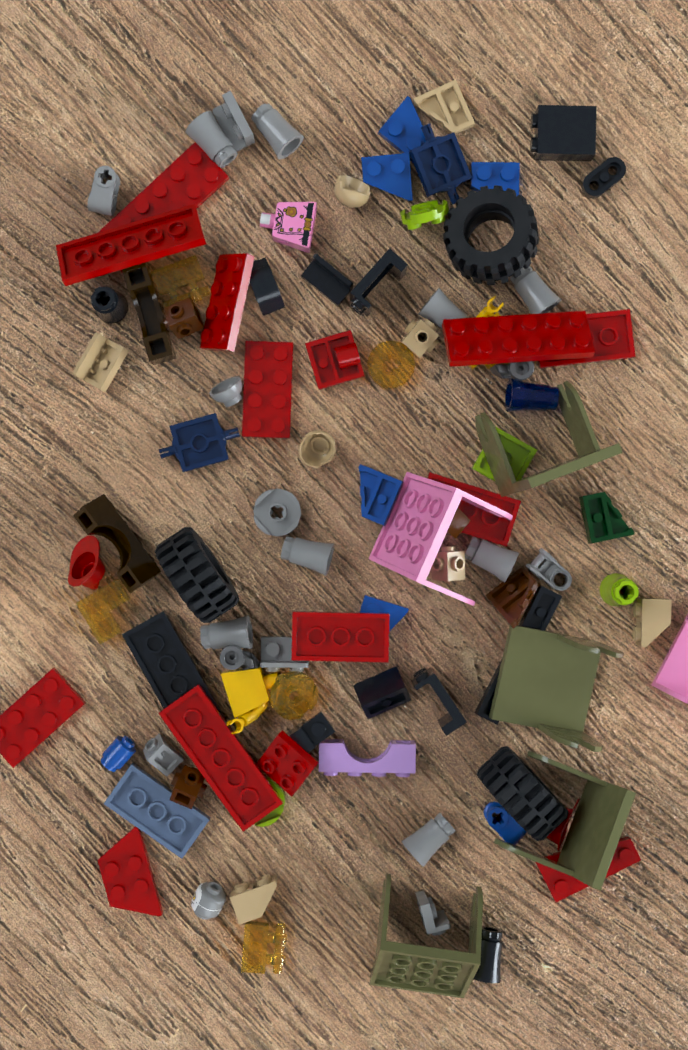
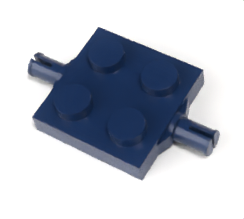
(440, 164)
(199, 442)

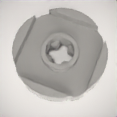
(263, 512)

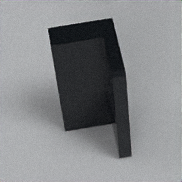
(327, 280)
(382, 692)

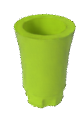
(612, 585)

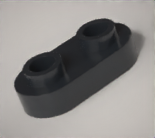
(602, 178)

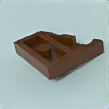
(513, 595)

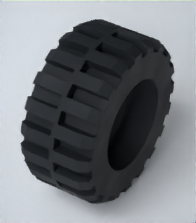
(483, 207)
(196, 575)
(522, 793)

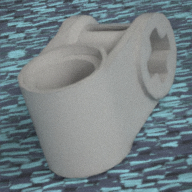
(104, 195)
(548, 570)

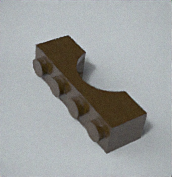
(150, 314)
(102, 519)

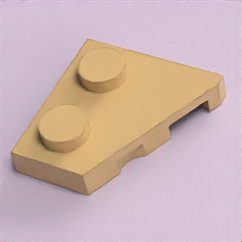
(446, 107)

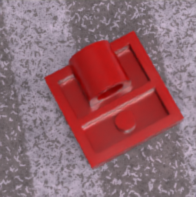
(334, 360)
(287, 763)

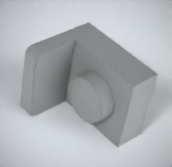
(162, 755)

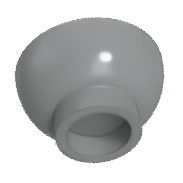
(227, 391)

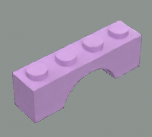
(397, 758)

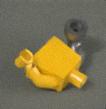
(517, 370)
(245, 686)

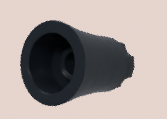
(116, 307)
(490, 956)

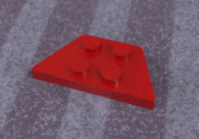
(129, 876)

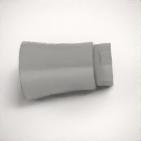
(277, 131)
(211, 139)
(534, 292)
(440, 308)
(308, 554)
(491, 557)
(227, 633)
(428, 839)

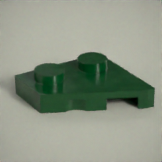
(602, 519)

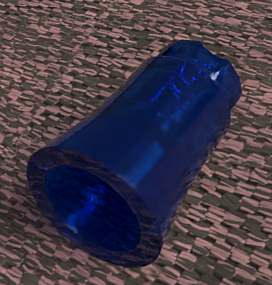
(530, 396)

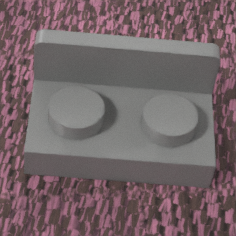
(233, 122)
(277, 654)
(433, 921)

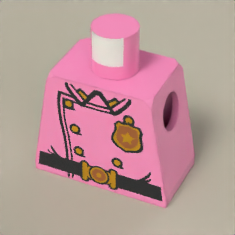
(292, 224)

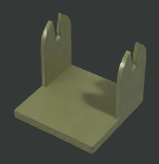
(580, 432)
(549, 683)
(592, 831)
(425, 967)

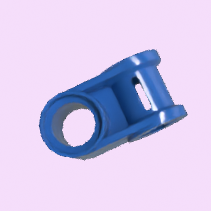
(504, 824)

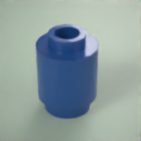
(118, 753)

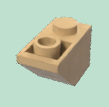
(652, 618)
(252, 899)

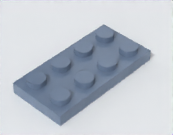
(148, 807)

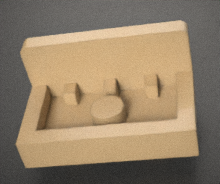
(100, 362)

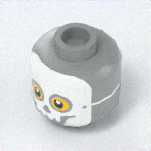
(208, 900)

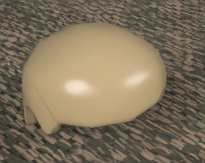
(351, 191)
(317, 448)

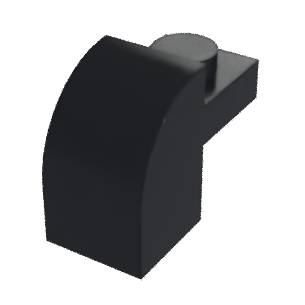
(265, 287)
(311, 732)

